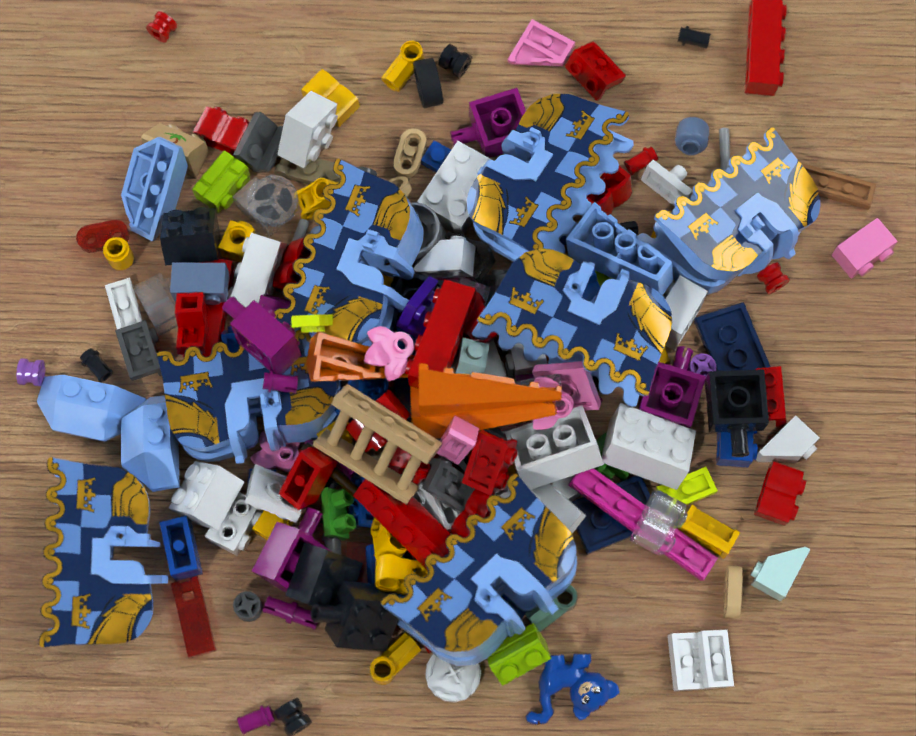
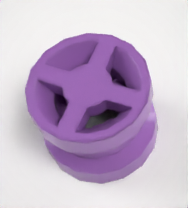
(704, 364)
(30, 372)

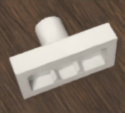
(666, 183)

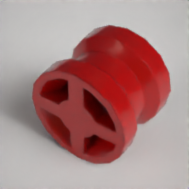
(161, 26)
(773, 278)

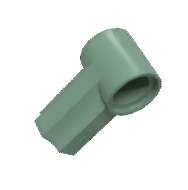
(543, 619)

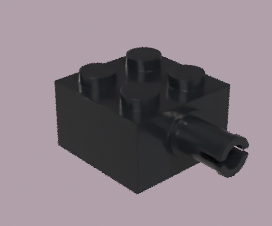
(736, 405)
(357, 617)

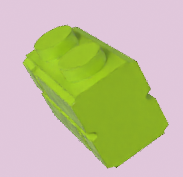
(221, 182)
(519, 655)

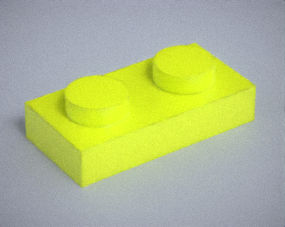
(312, 323)
(693, 487)

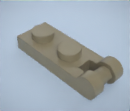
(307, 175)

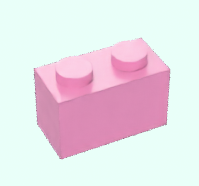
(865, 248)

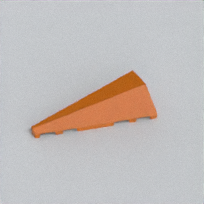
(340, 359)
(459, 392)
(483, 419)

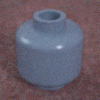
(692, 135)

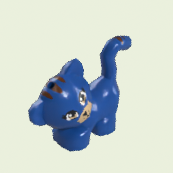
(587, 689)

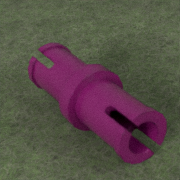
(289, 611)

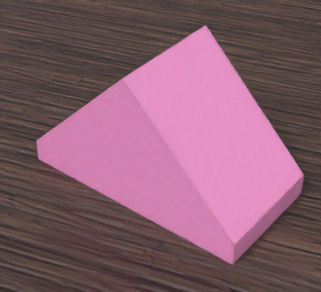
(458, 440)

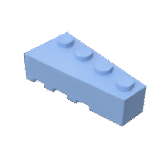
(613, 248)

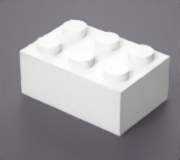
(450, 187)
(648, 446)
(557, 451)

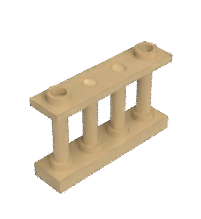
(388, 425)

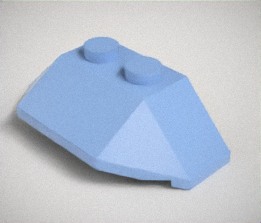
(153, 185)
(85, 406)
(150, 446)

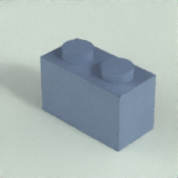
(201, 277)

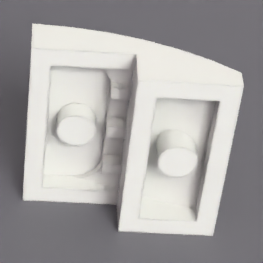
(700, 660)

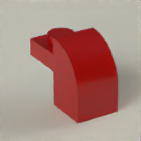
(191, 321)

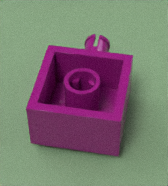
(486, 118)
(263, 335)
(680, 383)
(283, 549)

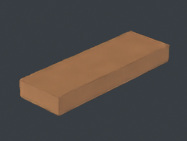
(842, 187)

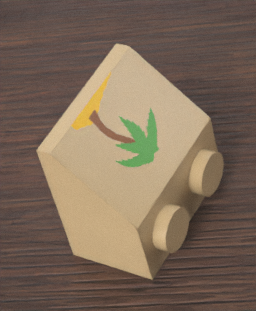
(193, 145)

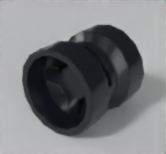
(455, 60)
(297, 719)

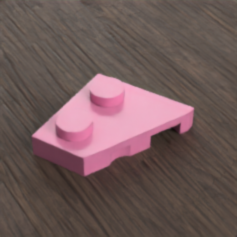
(541, 47)

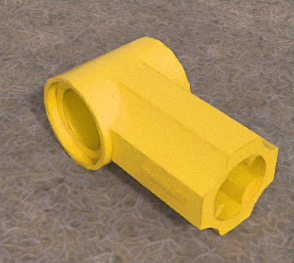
(402, 67)
(395, 657)

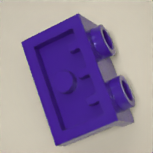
(417, 307)

